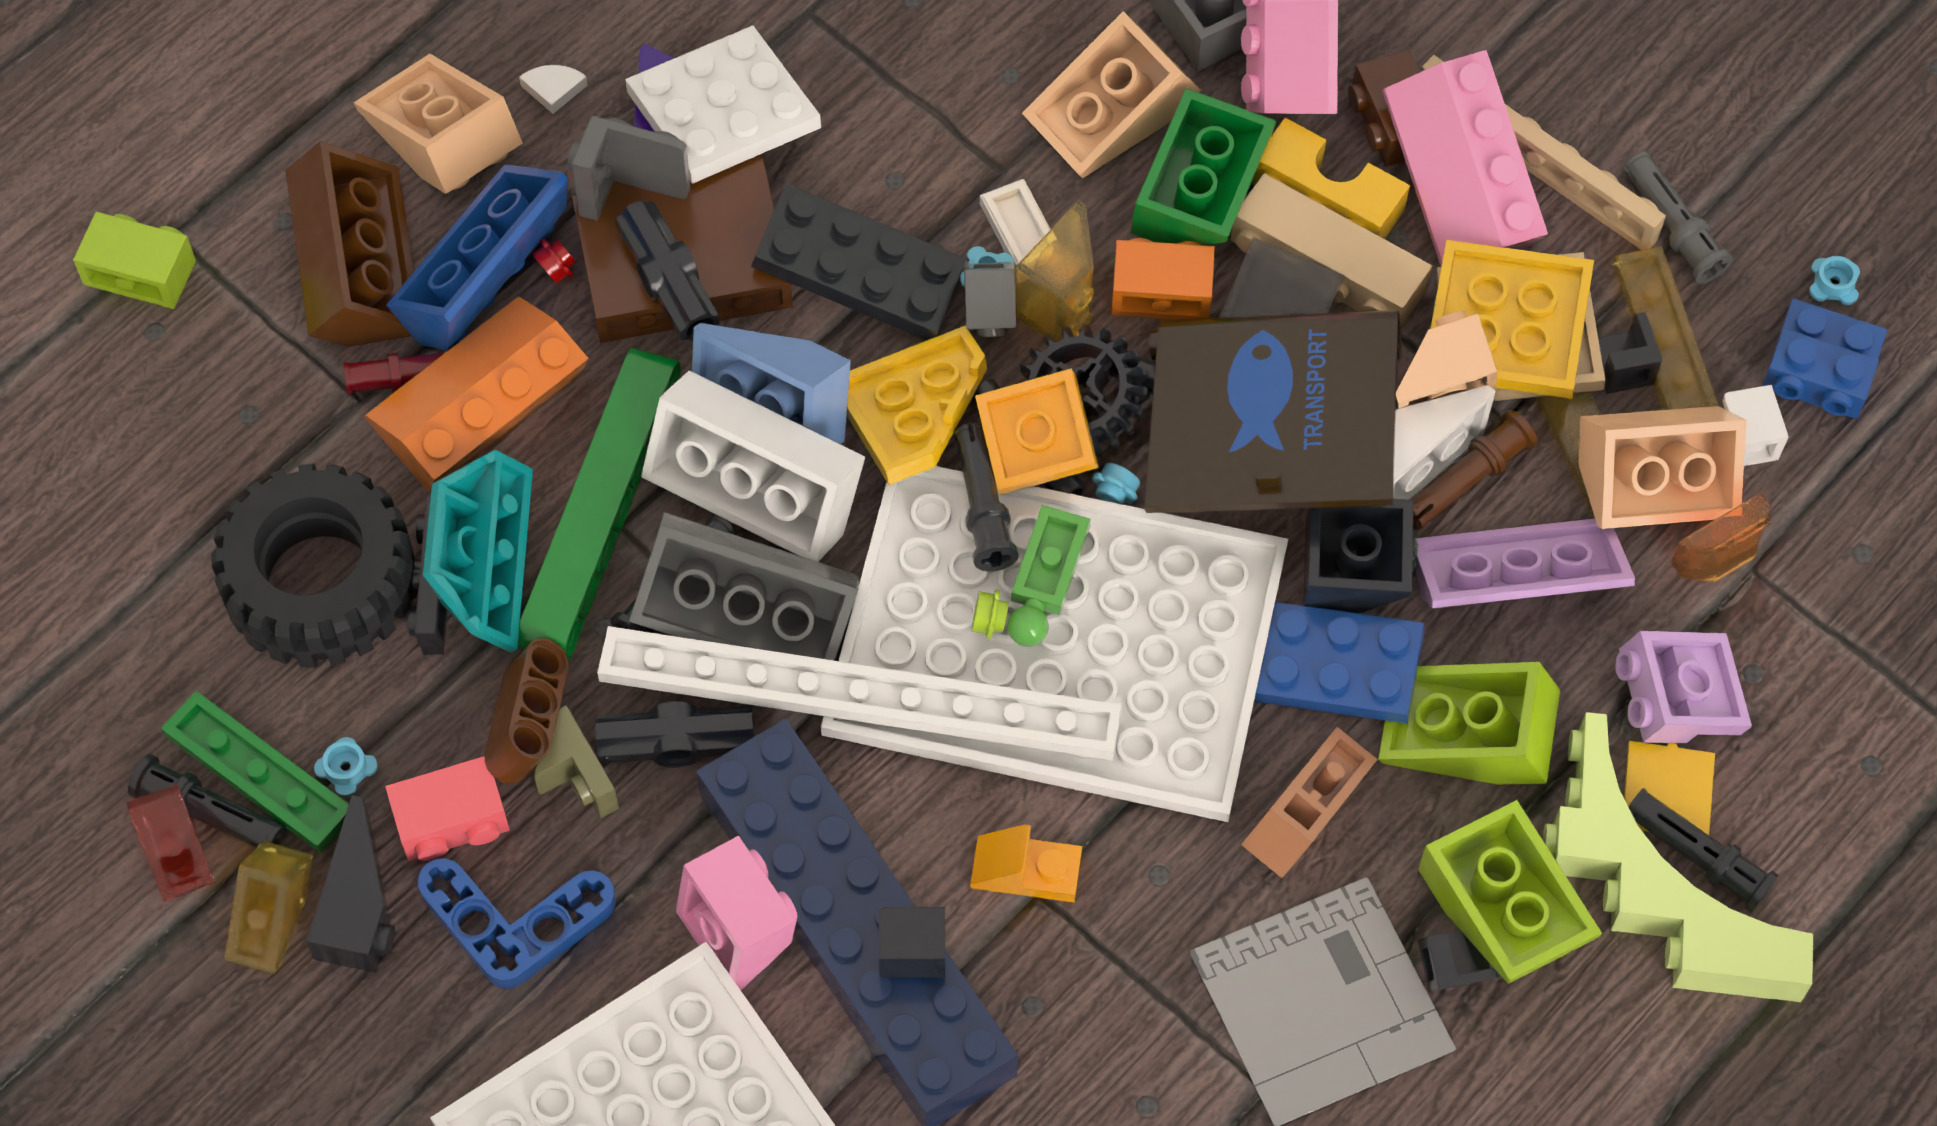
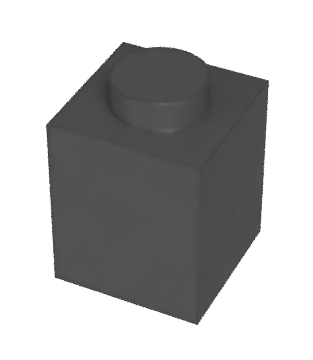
(989, 297)

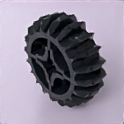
(1095, 374)

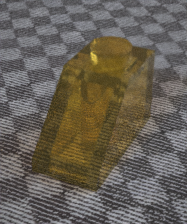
(267, 905)

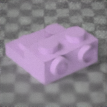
(1682, 686)

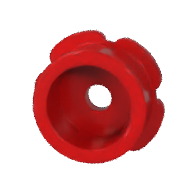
(555, 260)

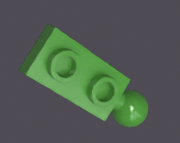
(1046, 573)

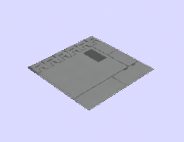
(1322, 1001)

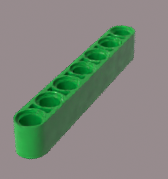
(598, 504)

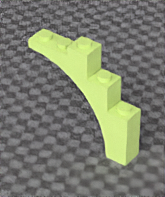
(1706, 941)

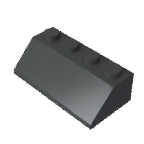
(742, 592)

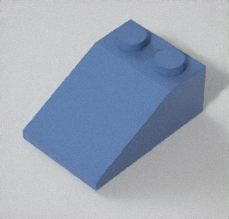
(777, 373)

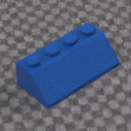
(479, 254)

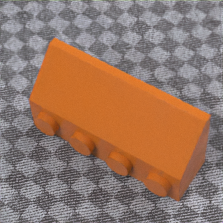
(477, 391)

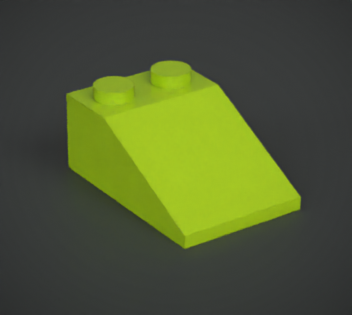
(1478, 723)
(1507, 893)

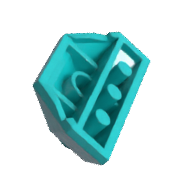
(480, 545)

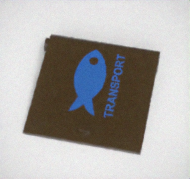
(1273, 412)

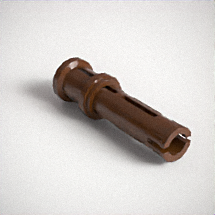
(1485, 457)

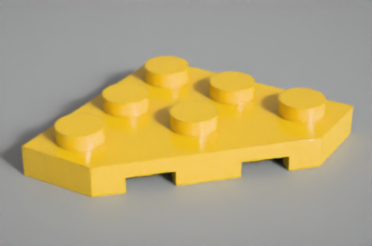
(914, 400)

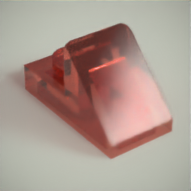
(170, 842)

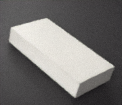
(1014, 218)

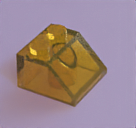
(1057, 278)

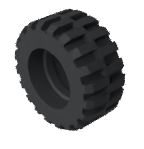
(298, 509)

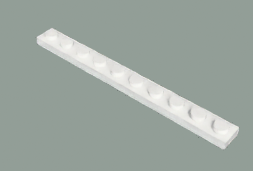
(860, 693)

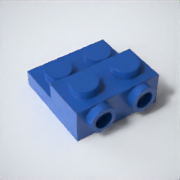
(1825, 359)

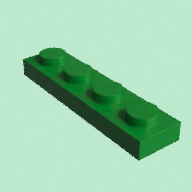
(257, 771)

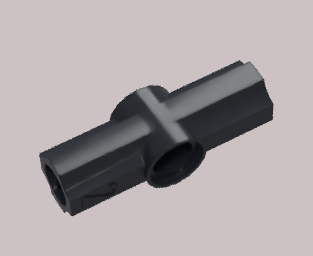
(666, 268)
(672, 734)

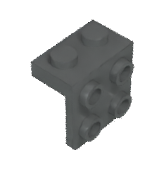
(627, 155)

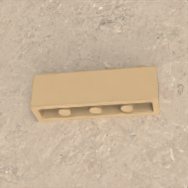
(1374, 269)

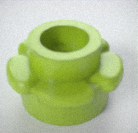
(989, 614)

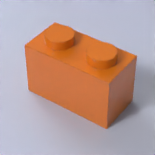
(1162, 279)

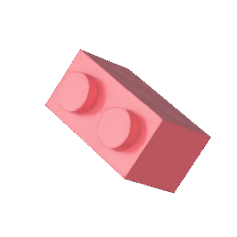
(447, 810)

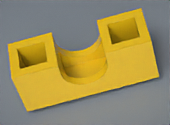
(1370, 200)

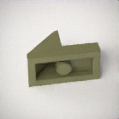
(575, 761)

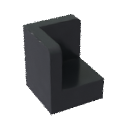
(1630, 357)
(911, 942)
(1453, 961)

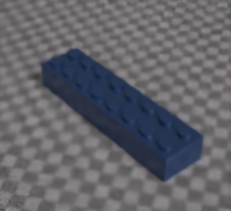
(922, 1030)

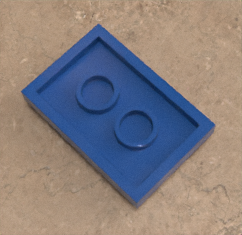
(1340, 662)

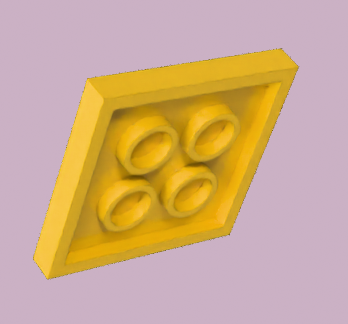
(1527, 307)

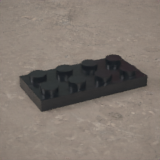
(858, 262)

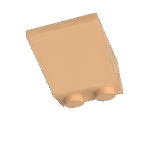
(1109, 97)
(441, 122)

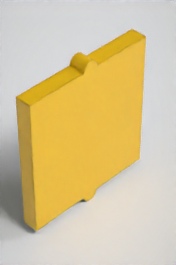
(1674, 777)

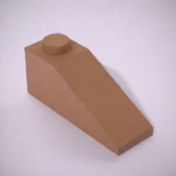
(1309, 802)

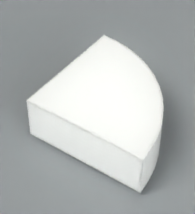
(553, 85)

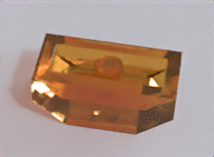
(1723, 542)

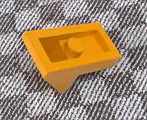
(1027, 867)

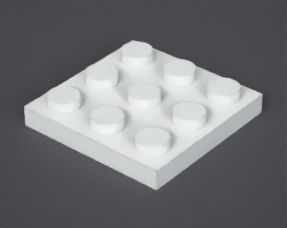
(724, 102)

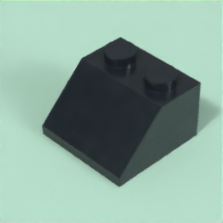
(1358, 556)

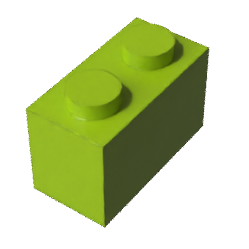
(135, 259)

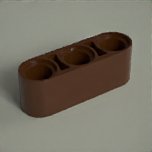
(526, 711)

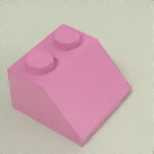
(736, 909)

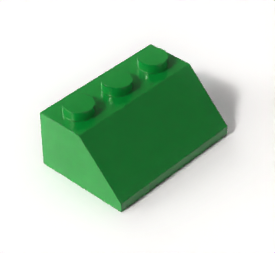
(1201, 172)

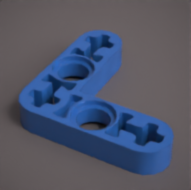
(519, 936)

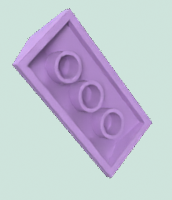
(1520, 563)

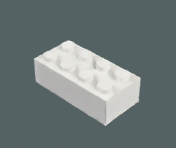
(752, 466)

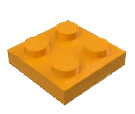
(1036, 431)

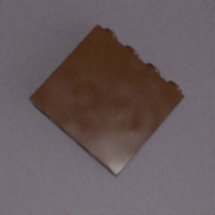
(722, 230)

